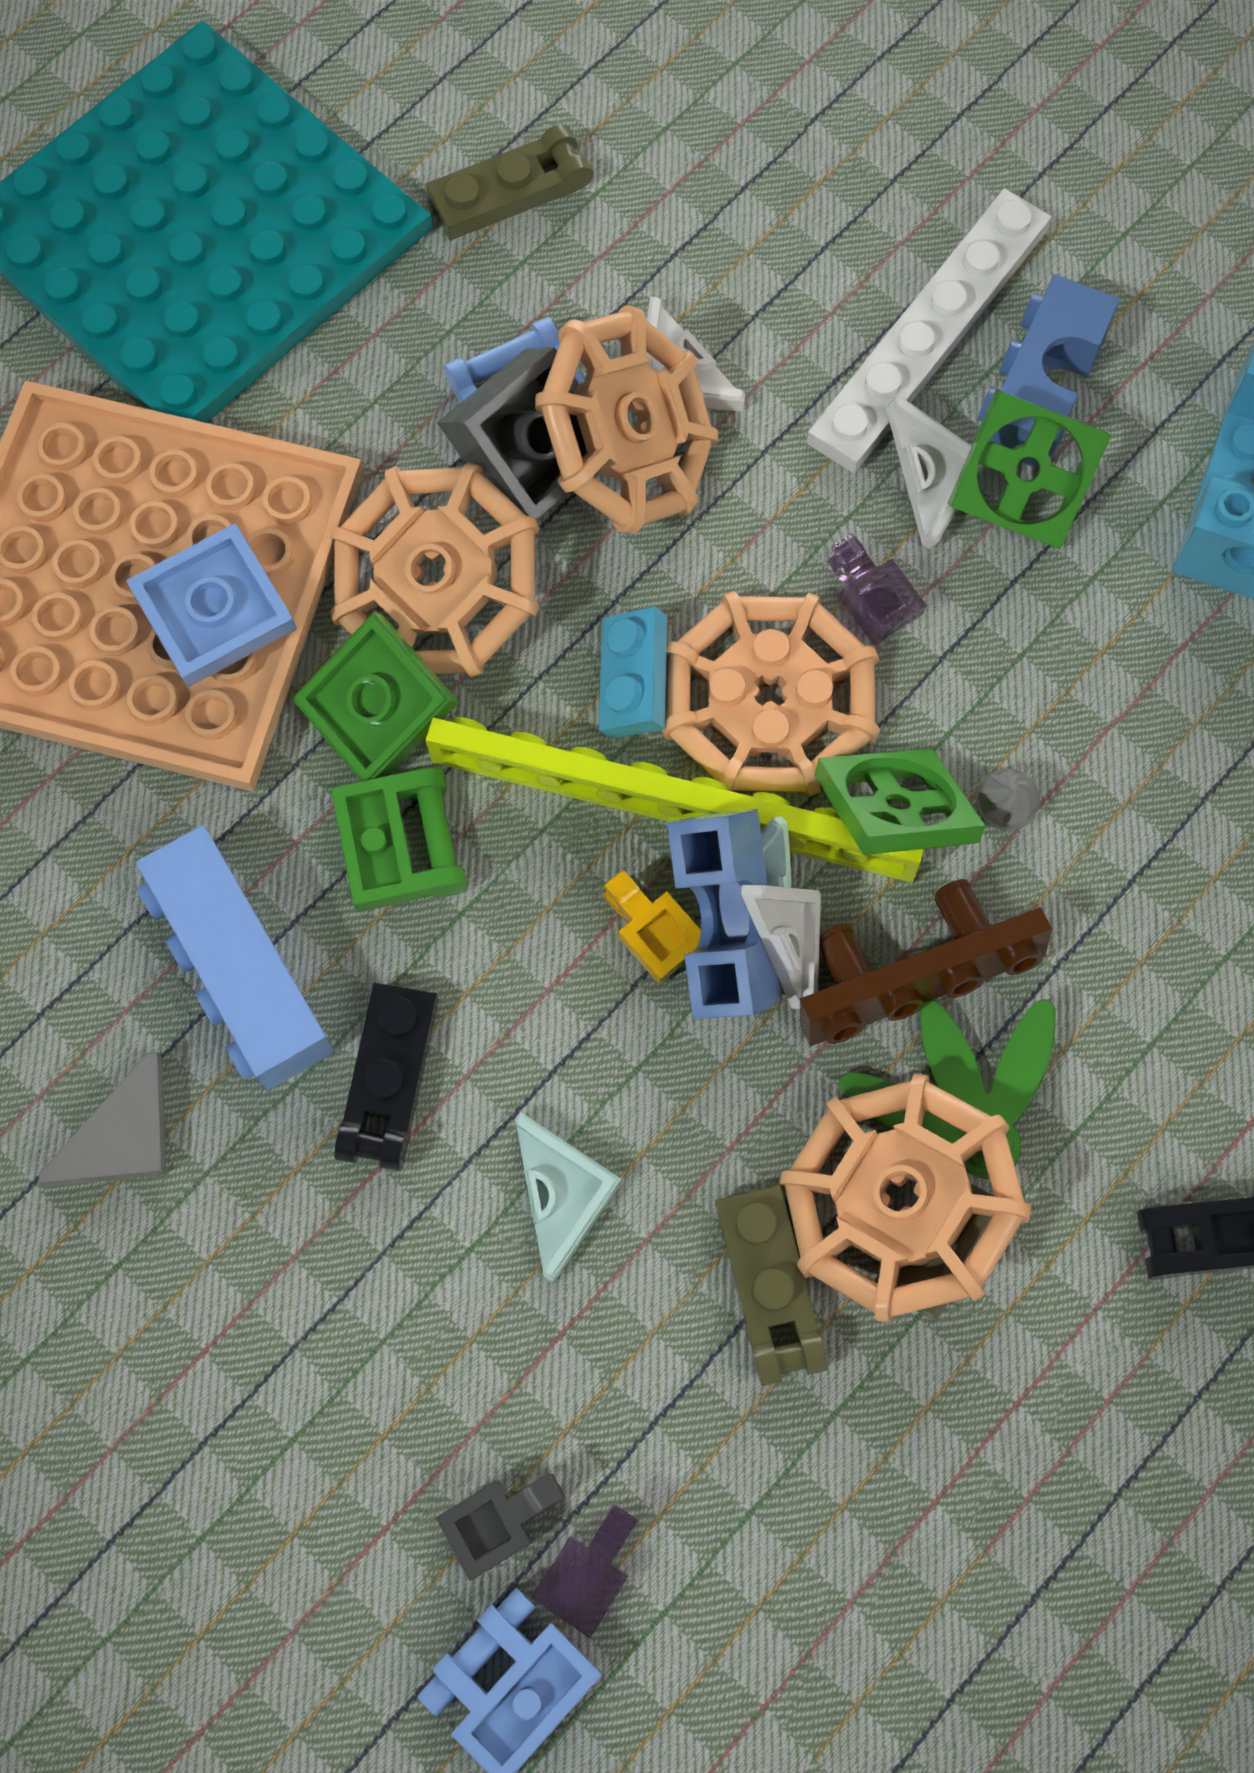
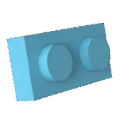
(633, 673)

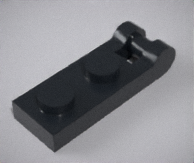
(387, 1075)
(1220, 1233)

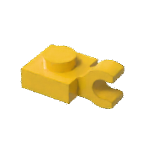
(656, 931)

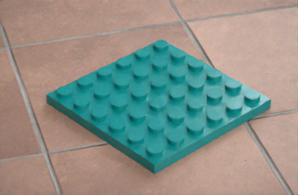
(197, 227)

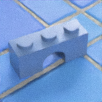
(1062, 333)
(729, 967)

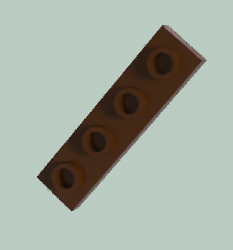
(901, 987)

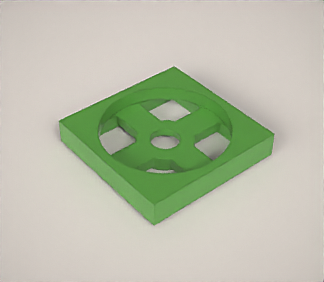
(1073, 486)
(886, 829)

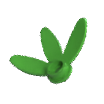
(957, 1072)

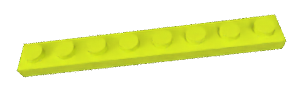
(648, 791)

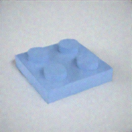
(211, 605)

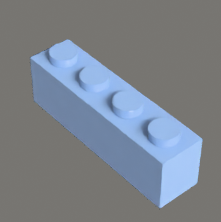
(233, 958)

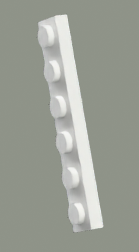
(929, 329)

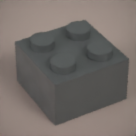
(509, 436)

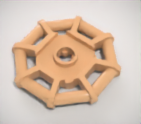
(667, 409)
(437, 534)
(769, 660)
(914, 1232)

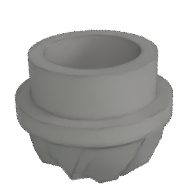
(1007, 799)

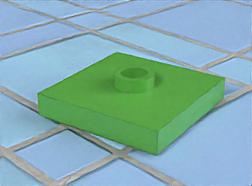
(374, 699)

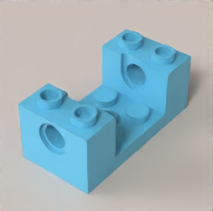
(1221, 524)

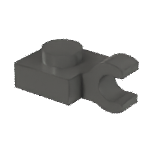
(491, 1524)

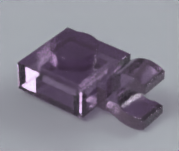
(875, 596)
(583, 1577)

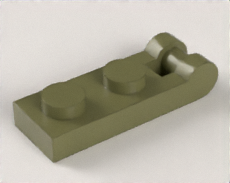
(509, 183)
(770, 1283)

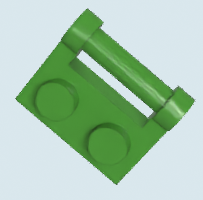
(377, 842)

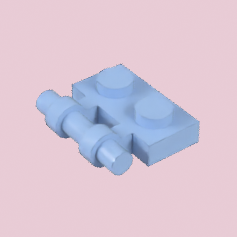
(527, 1699)

